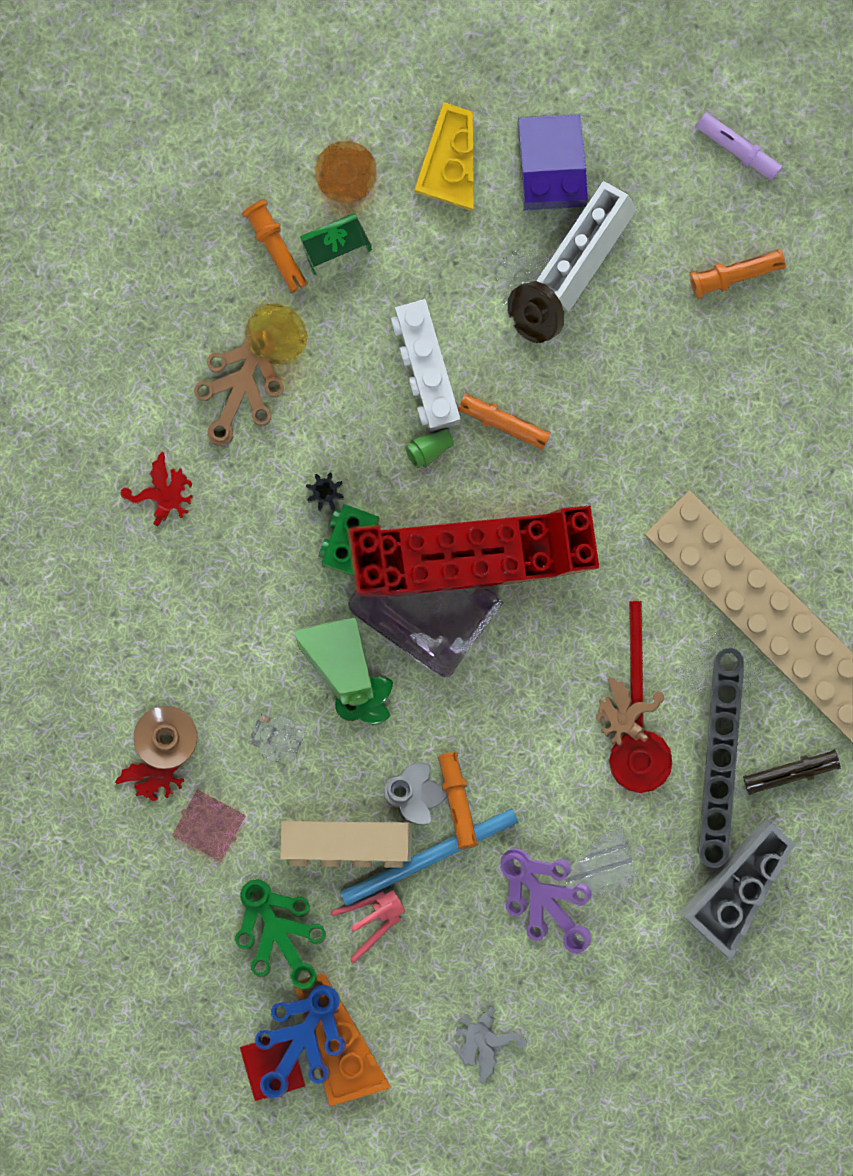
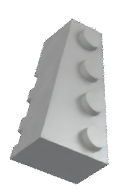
(738, 888)

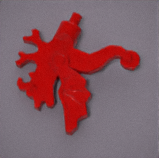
(166, 496)
(157, 779)

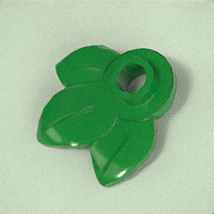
(373, 711)

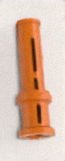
(268, 233)
(722, 276)

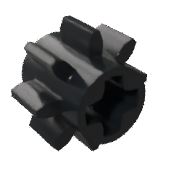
(321, 484)

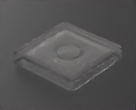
(698, 668)

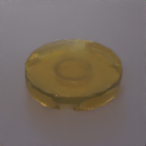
(276, 334)

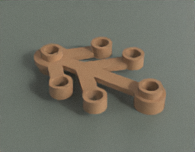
(240, 382)

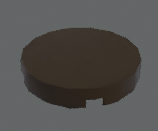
(536, 311)

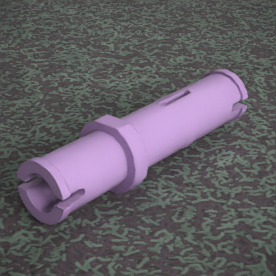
(748, 153)

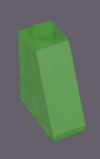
(339, 659)

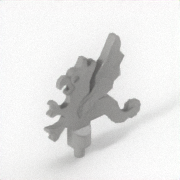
(481, 1037)

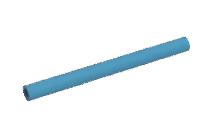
(425, 859)

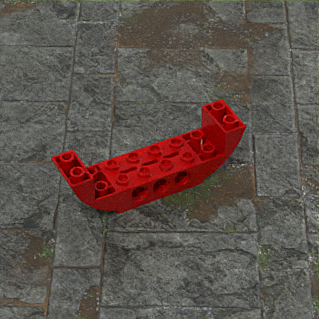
(473, 553)

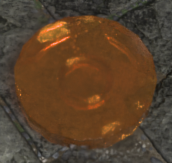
(345, 172)

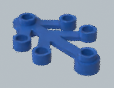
(303, 1036)

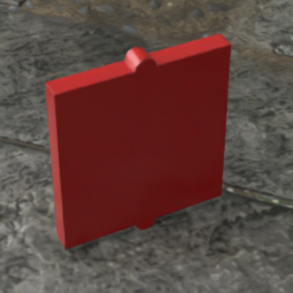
(260, 1062)

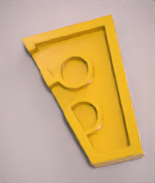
(448, 164)

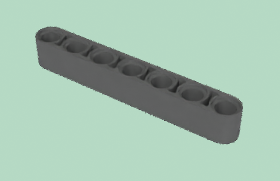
(726, 773)

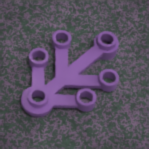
(544, 896)

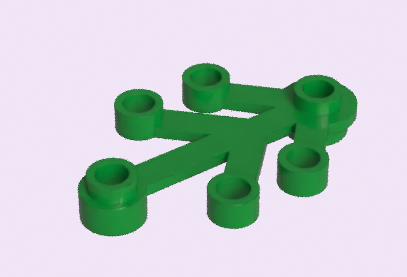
(276, 929)

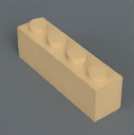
(346, 841)

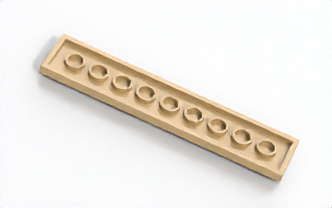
(759, 606)

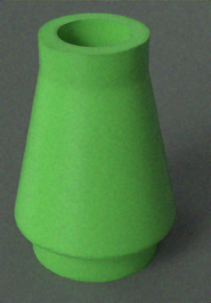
(427, 448)

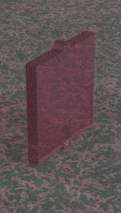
(209, 825)

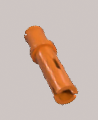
(503, 421)
(455, 786)

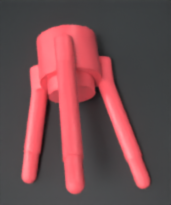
(387, 908)

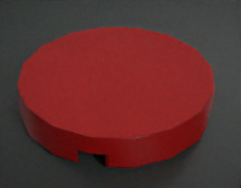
(629, 761)

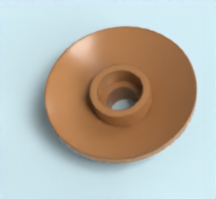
(165, 721)

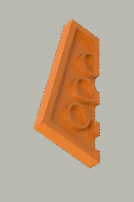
(355, 1070)

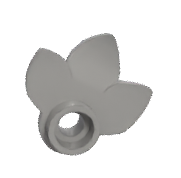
(420, 793)

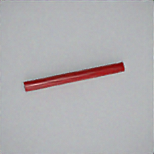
(636, 656)

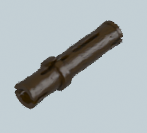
(828, 762)

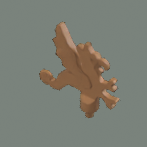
(624, 719)

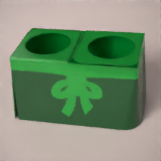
(334, 240)

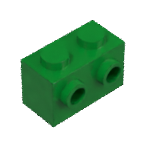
(337, 550)

